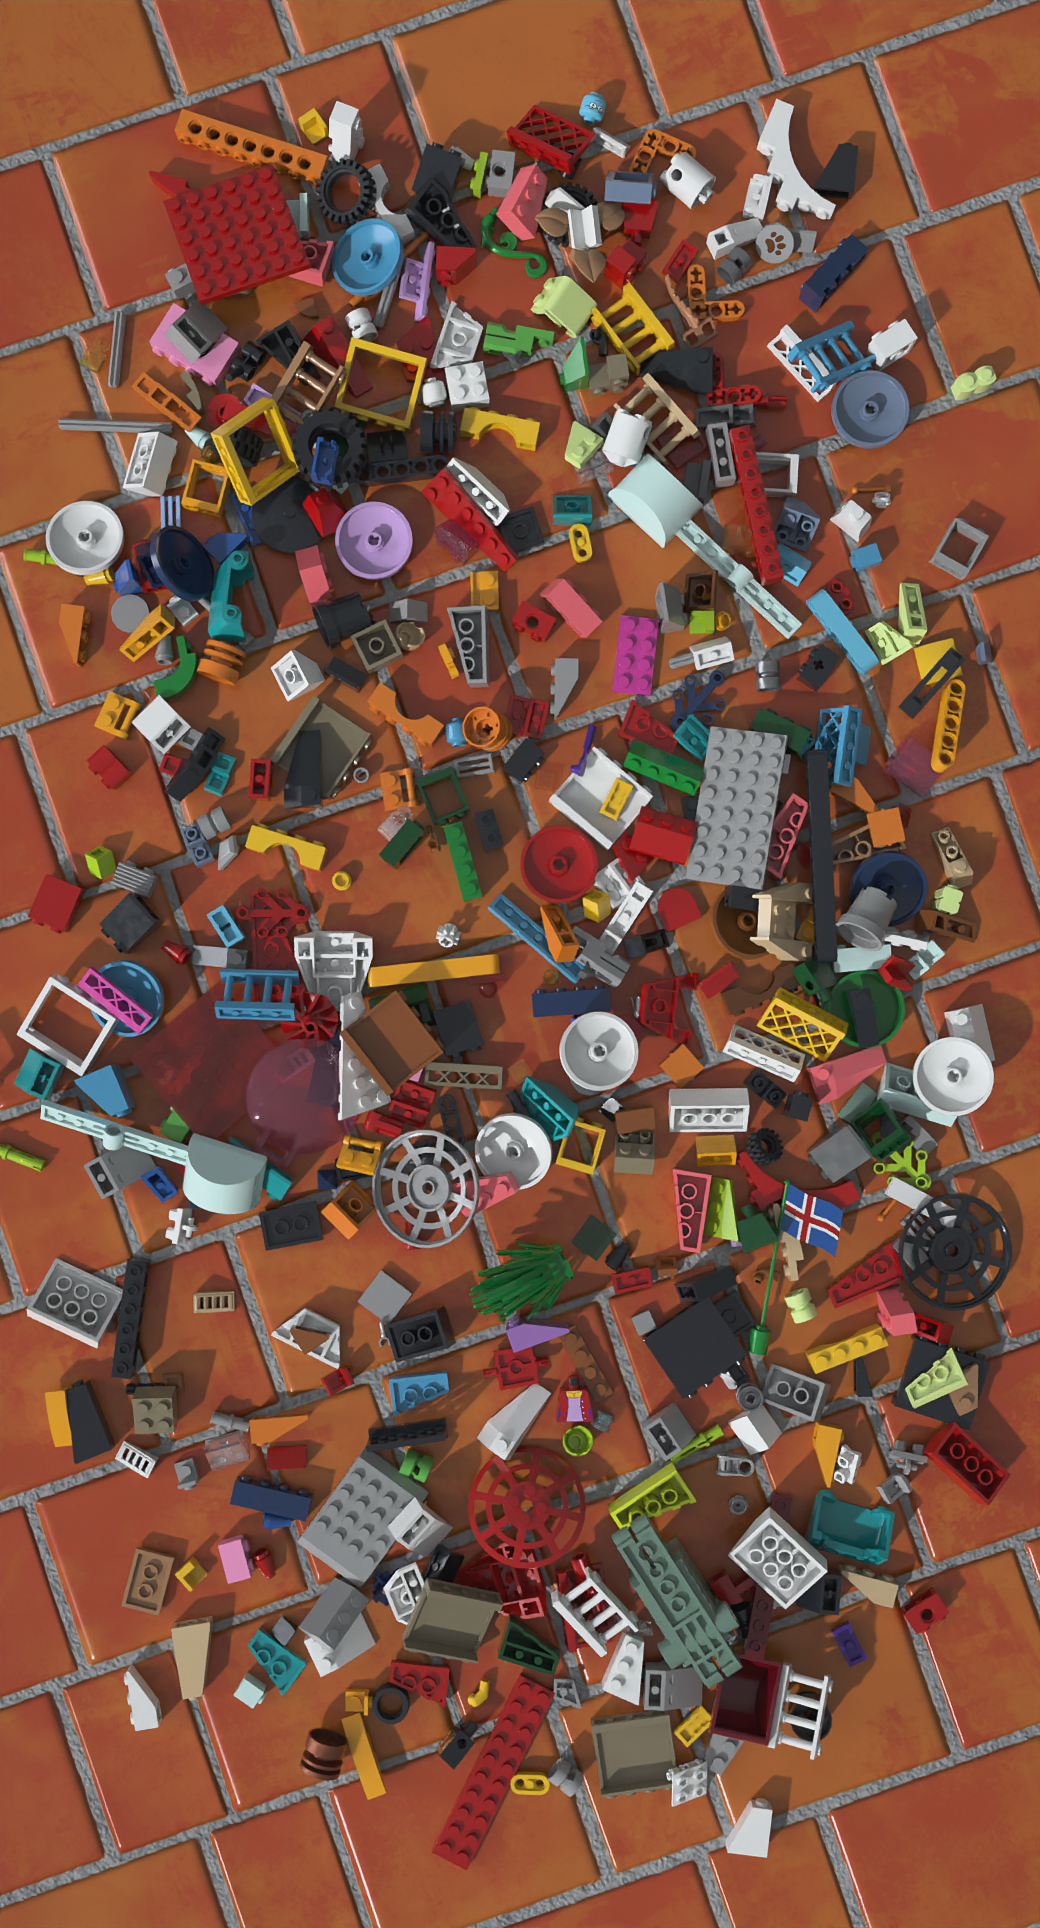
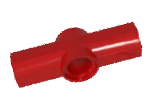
(580, 1562)

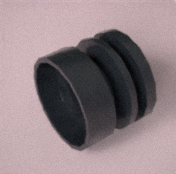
(437, 431)
(800, 1710)

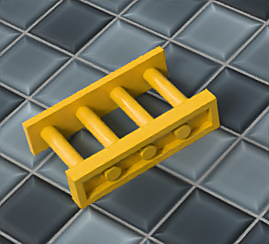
(641, 312)

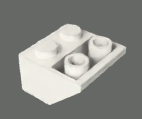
(161, 724)

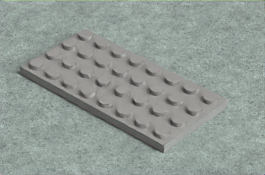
(737, 807)

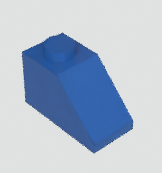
(223, 544)

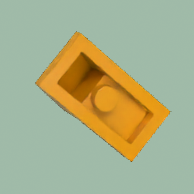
(806, 929)

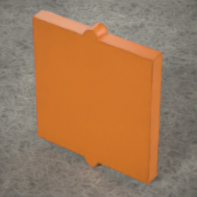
(885, 827)
(681, 1066)

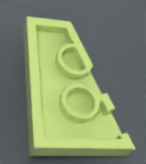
(938, 1381)

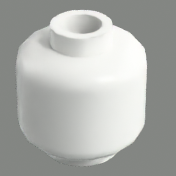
(433, 393)

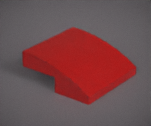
(527, 716)
(412, 1104)

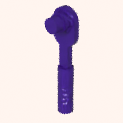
(580, 768)

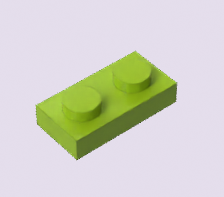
(478, 181)

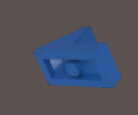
(160, 1183)

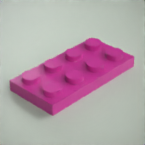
(635, 655)

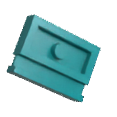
(693, 737)

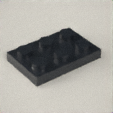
(291, 1225)

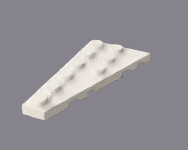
(357, 1087)

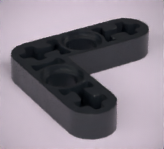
(448, 1146)

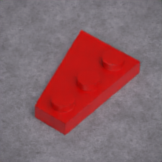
(643, 727)
(421, 1678)

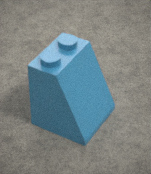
(108, 1090)

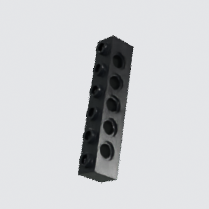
(130, 1317)

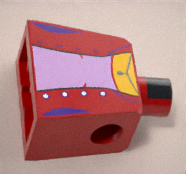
(573, 1403)

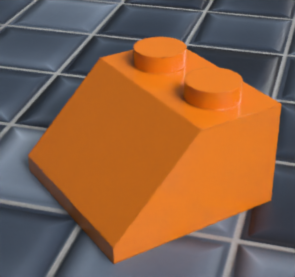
(350, 1209)

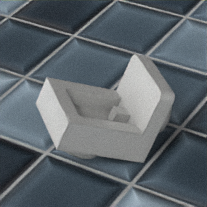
(894, 1487)

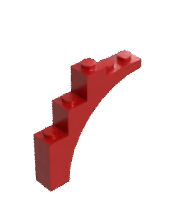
(769, 1190)

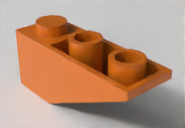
(73, 624)

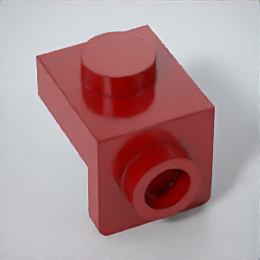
(338, 1380)

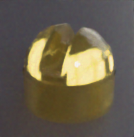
(551, 977)

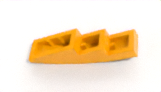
(364, 1756)

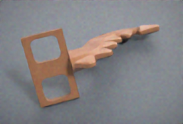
(692, 320)

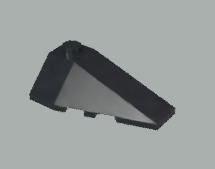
(435, 215)

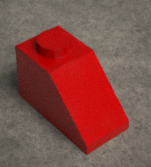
(933, 1328)

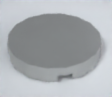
(129, 612)

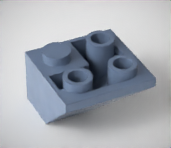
(796, 524)

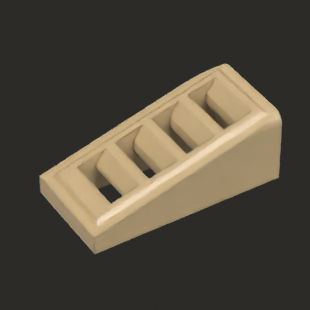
(214, 1294)

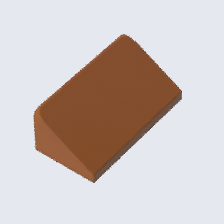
(635, 1119)

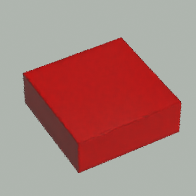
(170, 764)

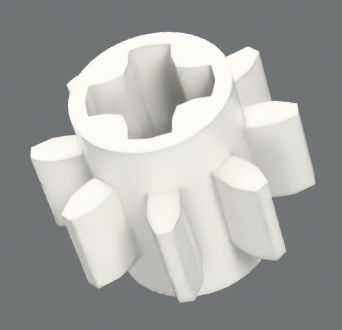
(448, 935)

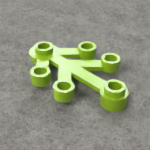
(903, 1164)

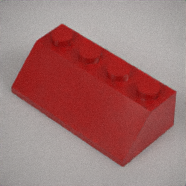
(966, 1463)

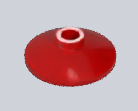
(216, 408)

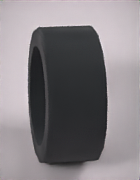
(383, 1716)

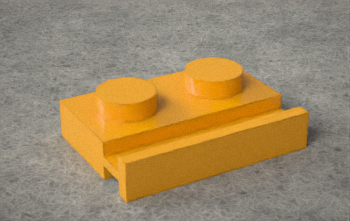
(485, 589)

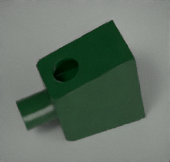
(816, 978)
(756, 1229)

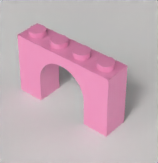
(211, 367)

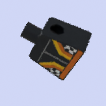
(451, 1749)

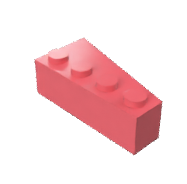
(320, 260)
(784, 834)
(692, 1197)

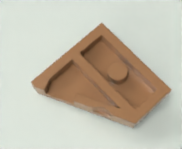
(966, 1398)

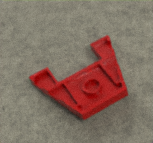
(659, 1006)

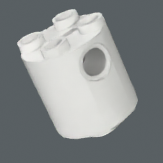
(693, 185)
(626, 438)

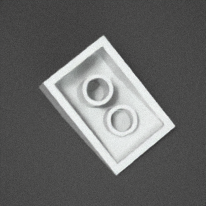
(354, 1643)

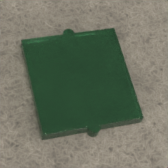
(593, 1237)

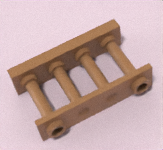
(296, 371)

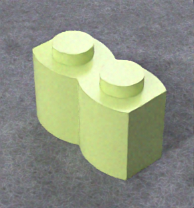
(974, 382)

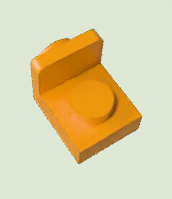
(358, 1700)

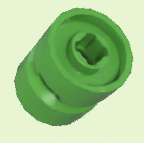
(409, 1464)

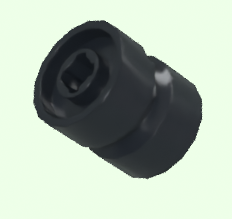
(742, 1613)

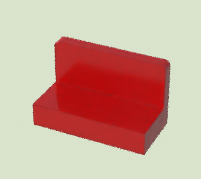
(895, 972)
(718, 980)

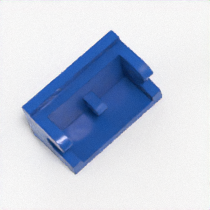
(324, 461)

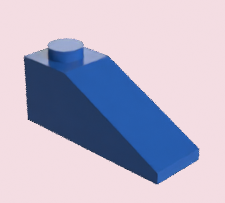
(127, 580)

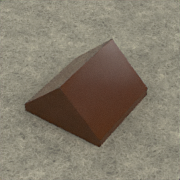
(700, 591)

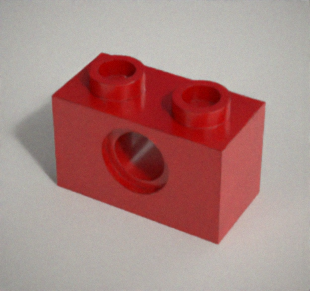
(528, 612)
(260, 779)
(914, 1609)

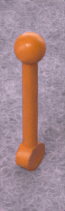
(855, 489)
(881, 1217)

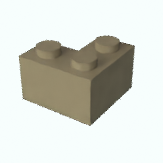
(609, 376)

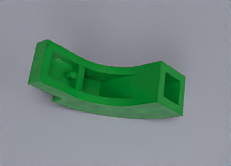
(185, 676)

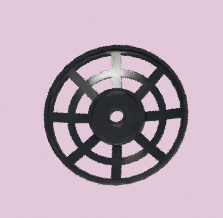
(964, 1254)

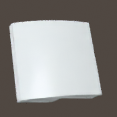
(614, 882)

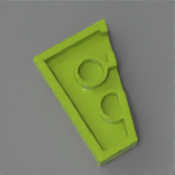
(721, 1212)

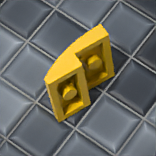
(930, 654)

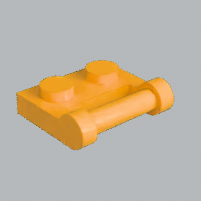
(112, 712)
(358, 1160)

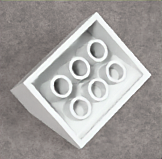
(75, 1303)
(778, 1558)

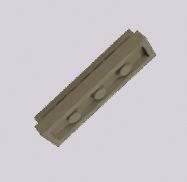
(470, 1068)

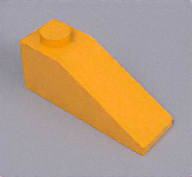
(148, 633)

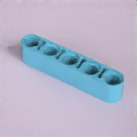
(842, 631)

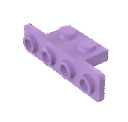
(416, 281)

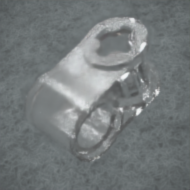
(394, 822)

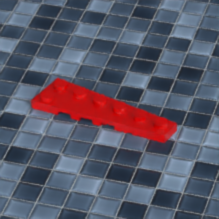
(457, 504)

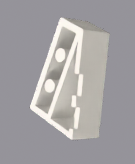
(346, 132)

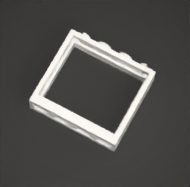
(53, 1049)

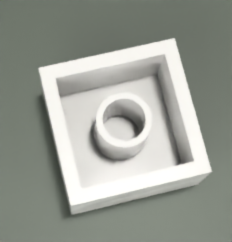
(891, 344)
(467, 386)

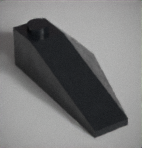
(682, 369)
(304, 778)

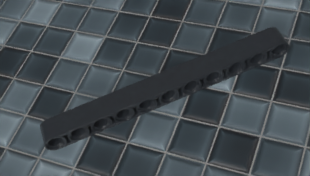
(821, 856)

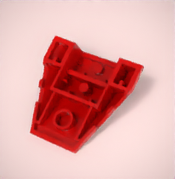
(520, 1589)

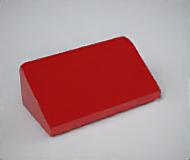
(286, 1457)

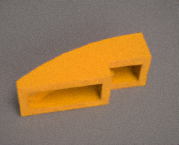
(58, 1416)

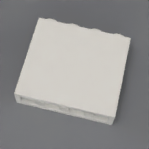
(583, 797)

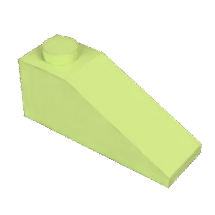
(911, 613)

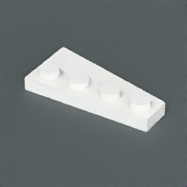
(907, 938)

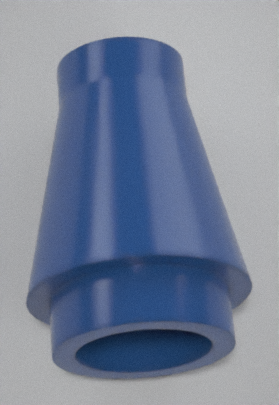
(275, 1521)

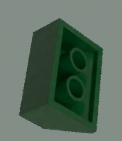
(418, 998)

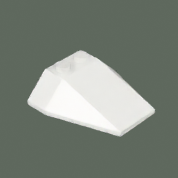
(333, 962)

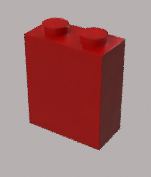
(56, 904)

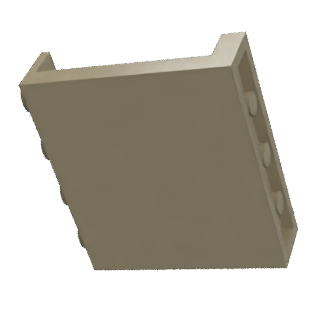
(340, 744)
(450, 1620)
(633, 1752)

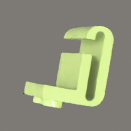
(564, 304)

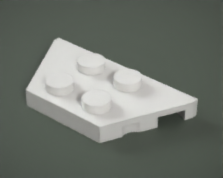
(457, 339)
(328, 1351)

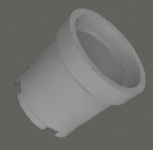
(867, 919)

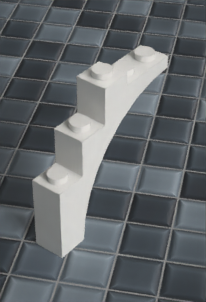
(794, 189)

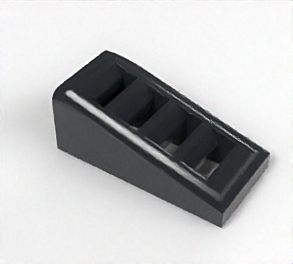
(860, 1379)

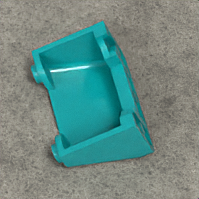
(225, 618)
(850, 1529)

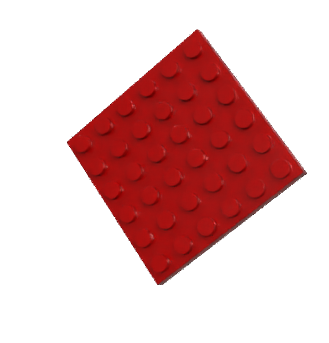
(236, 234)

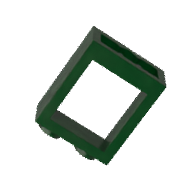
(436, 778)
(402, 843)
(891, 1142)

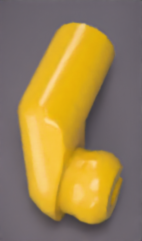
(478, 1698)

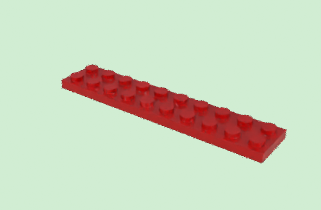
(493, 1771)

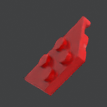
(420, 342)

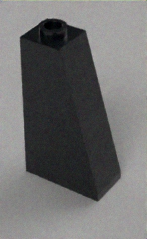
(87, 1423)

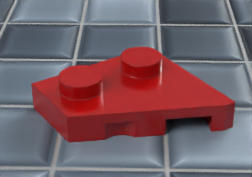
(630, 860)

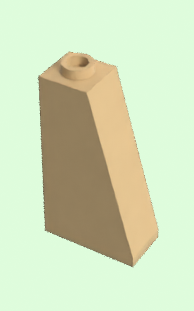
(192, 1653)

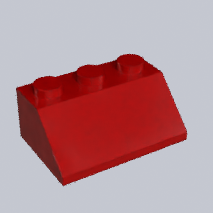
(663, 835)

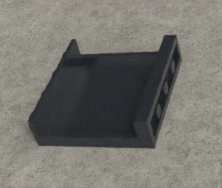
(695, 1347)
(920, 1360)

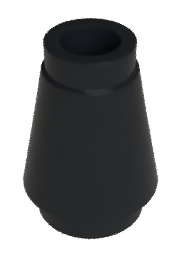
(617, 1256)

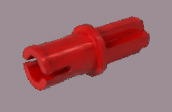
(771, 401)

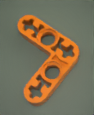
(658, 146)
(701, 304)

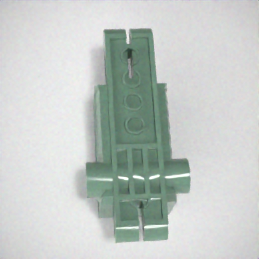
(680, 1602)

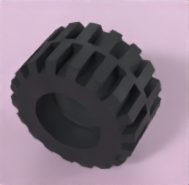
(247, 446)

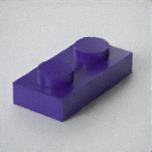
(849, 1644)

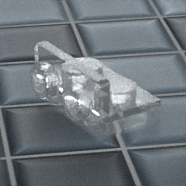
(594, 467)

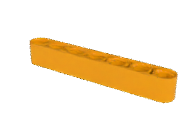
(433, 970)

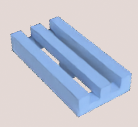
(170, 500)

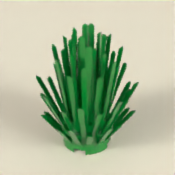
(536, 1275)

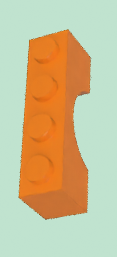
(425, 729)

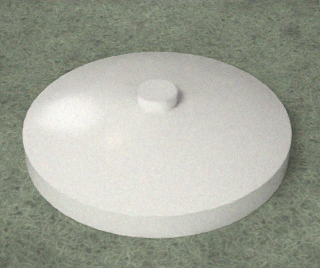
(85, 537)
(598, 1051)
(953, 1076)
(514, 1145)

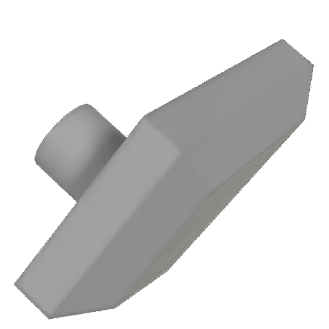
(227, 851)
(566, 1691)

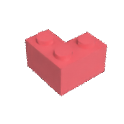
(312, 571)

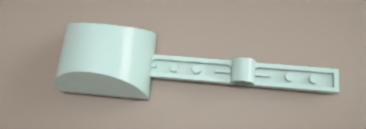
(665, 509)
(215, 1175)

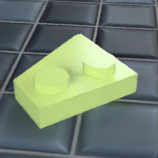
(581, 445)

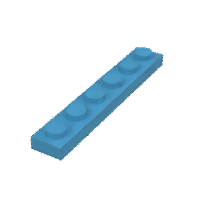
(531, 934)

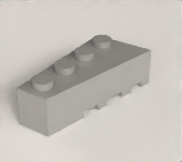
(472, 639)

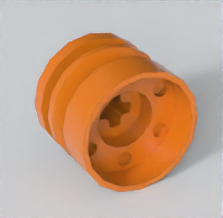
(221, 662)
(479, 732)

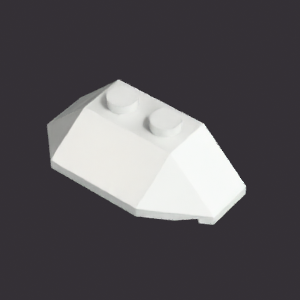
(481, 490)
(404, 1591)

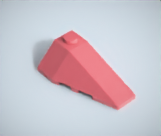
(841, 1074)

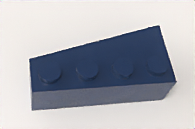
(832, 272)

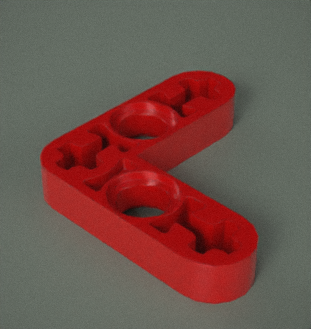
(719, 389)

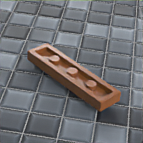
(586, 1364)

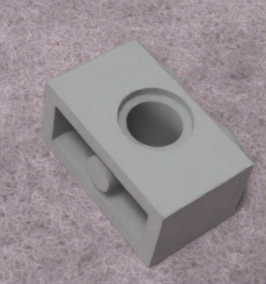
(500, 162)

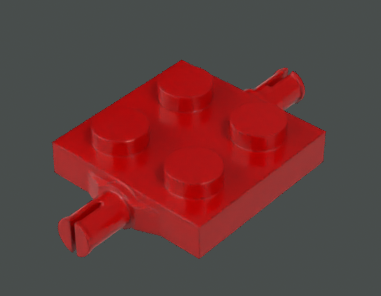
(515, 1368)

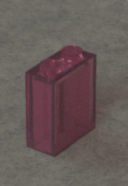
(912, 767)

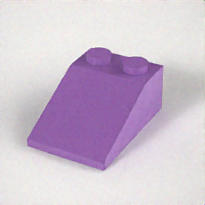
(526, 1333)

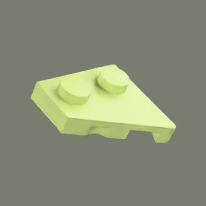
(887, 642)

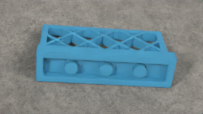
(847, 744)

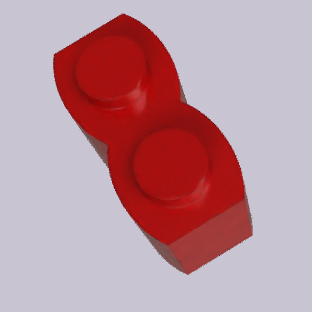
(109, 767)

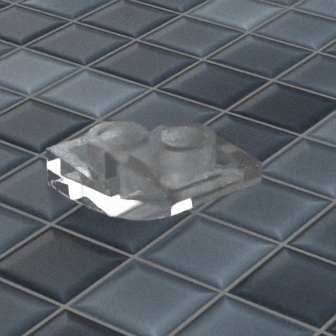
(644, 1627)

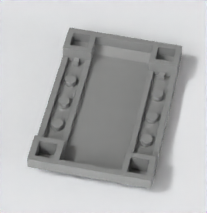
(354, 1521)

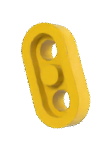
(580, 544)
(529, 1786)

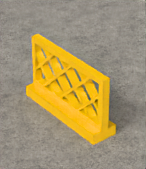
(809, 1015)

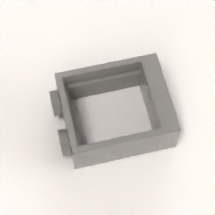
(950, 565)

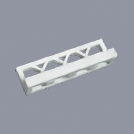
(790, 339)
(763, 1056)

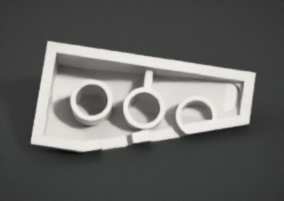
(509, 1426)

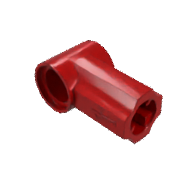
(378, 1123)

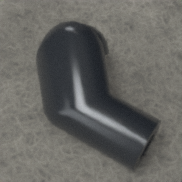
(601, 340)

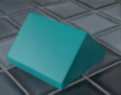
(572, 509)

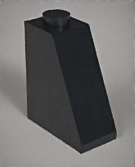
(839, 174)
(706, 1284)

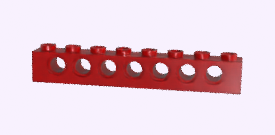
(755, 505)

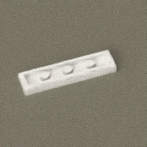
(915, 1198)

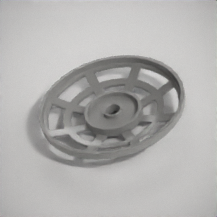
(417, 1191)

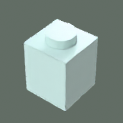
(250, 1690)

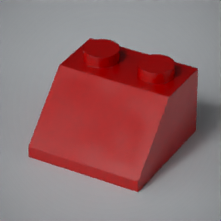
(454, 264)

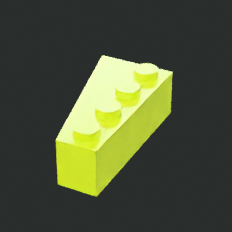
(653, 1496)

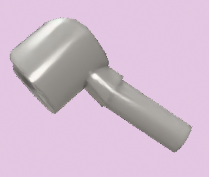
(383, 1333)

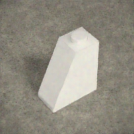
(752, 1830)

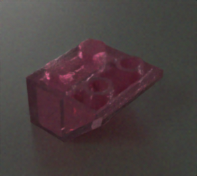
(456, 541)

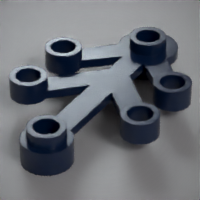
(696, 704)

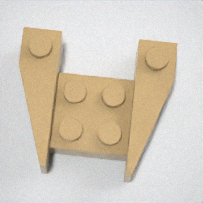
(777, 921)

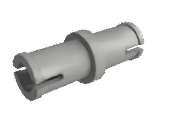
(230, 1421)

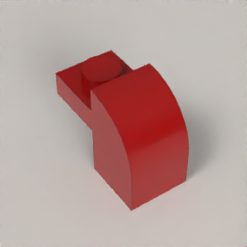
(731, 1590)

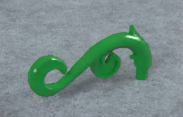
(509, 251)

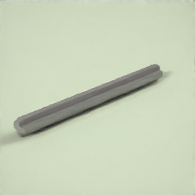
(115, 425)

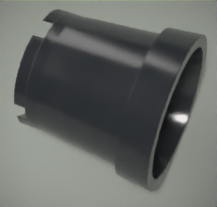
(340, 618)

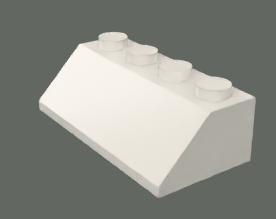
(708, 1110)

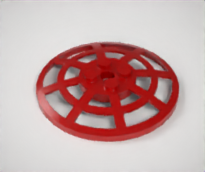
(524, 1520)

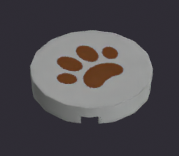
(775, 243)

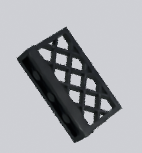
(407, 1434)

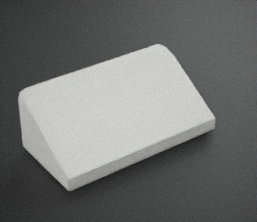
(611, 142)
(561, 199)

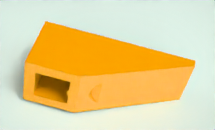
(826, 1444)

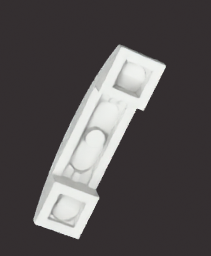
(625, 916)

